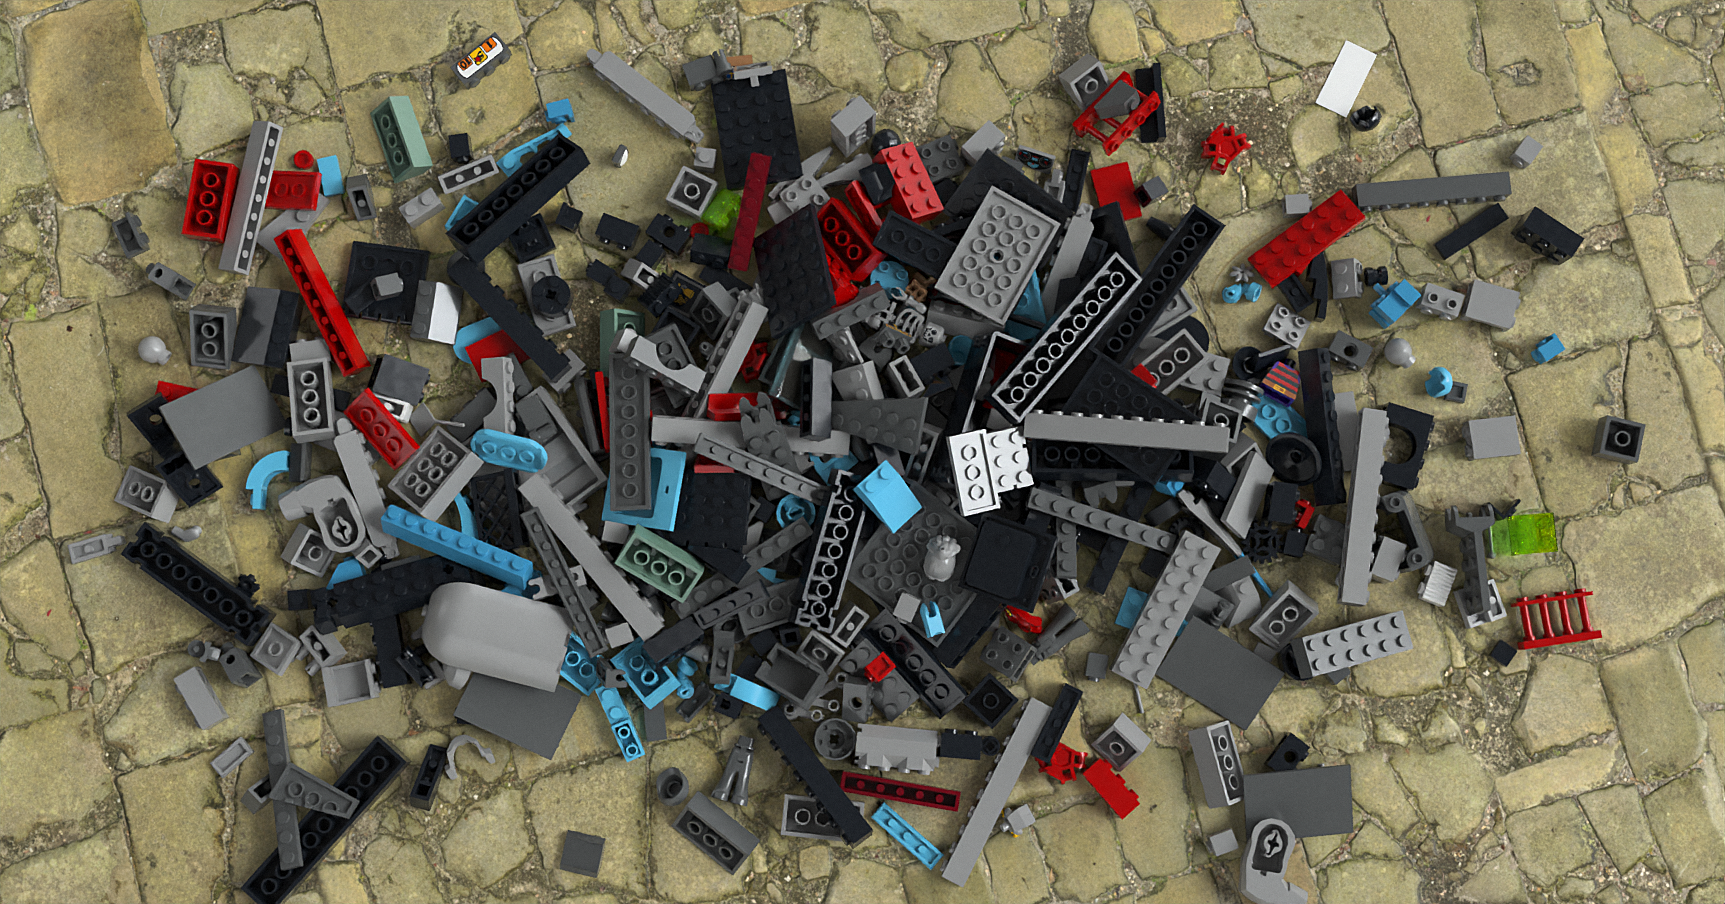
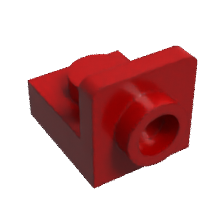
(1303, 516)
(878, 668)

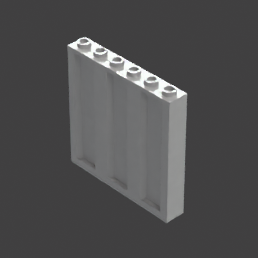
(568, 466)

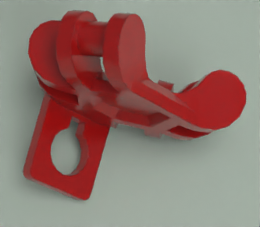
(1225, 146)
(752, 360)
(1062, 760)

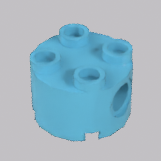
(889, 276)
(793, 508)

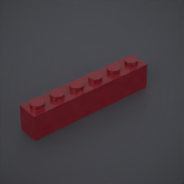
(749, 211)
(900, 791)

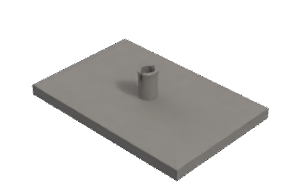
(1004, 230)

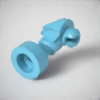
(1234, 292)
(686, 668)

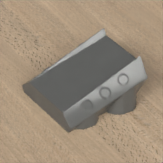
(583, 853)

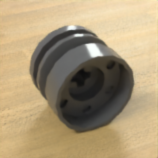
(1241, 396)
(846, 739)

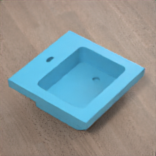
(666, 482)

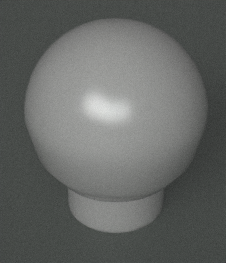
(153, 350)
(1399, 352)

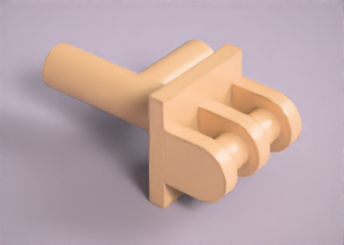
(918, 287)

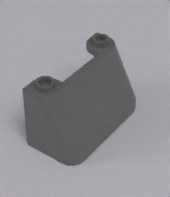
(1420, 547)

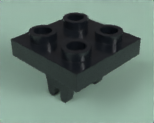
(532, 239)

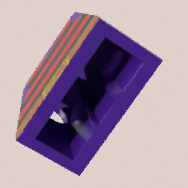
(1282, 382)

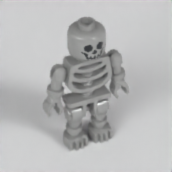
(929, 334)

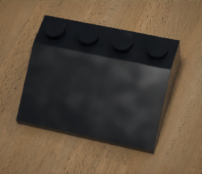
(268, 327)

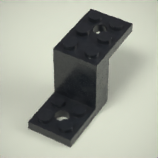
(169, 456)

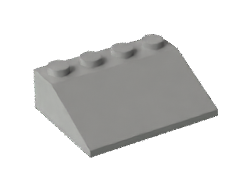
(435, 474)

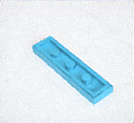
(907, 835)

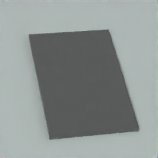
(223, 417)
(1219, 672)
(518, 712)
(1305, 799)

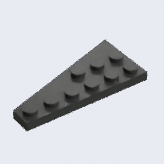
(883, 421)

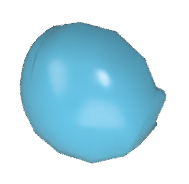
(959, 349)
(1439, 382)

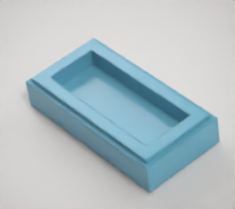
(331, 176)

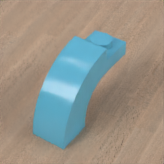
(263, 473)
(750, 692)

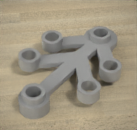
(798, 711)

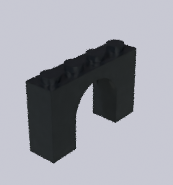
(1417, 427)

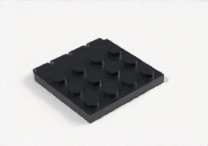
(382, 260)
(713, 510)

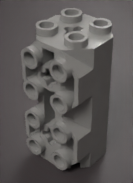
(897, 748)

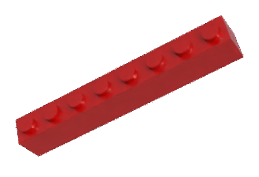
(322, 302)

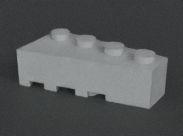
(858, 383)

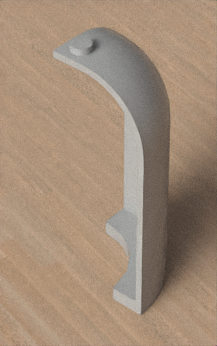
(497, 634)

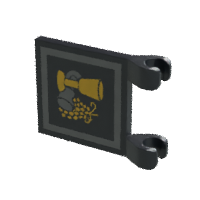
(687, 298)

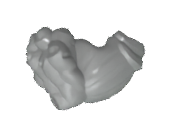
(941, 558)

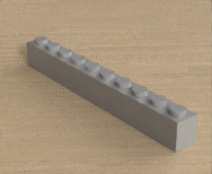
(724, 363)
(686, 431)
(1127, 432)
(1361, 507)
(592, 557)
(996, 792)

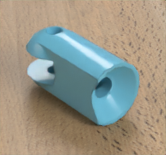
(931, 621)

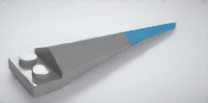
(1202, 512)

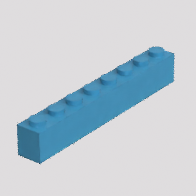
(457, 546)

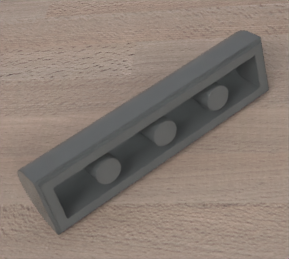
(590, 415)

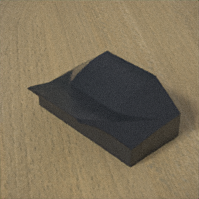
(878, 182)

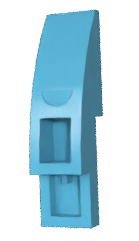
(620, 722)

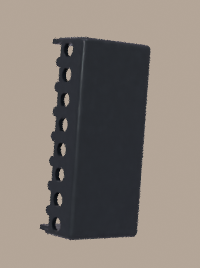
(966, 410)

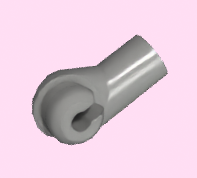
(187, 535)

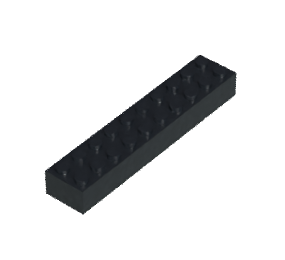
(1158, 288)
(1062, 338)
(321, 832)

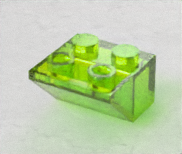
(722, 211)
(1532, 534)

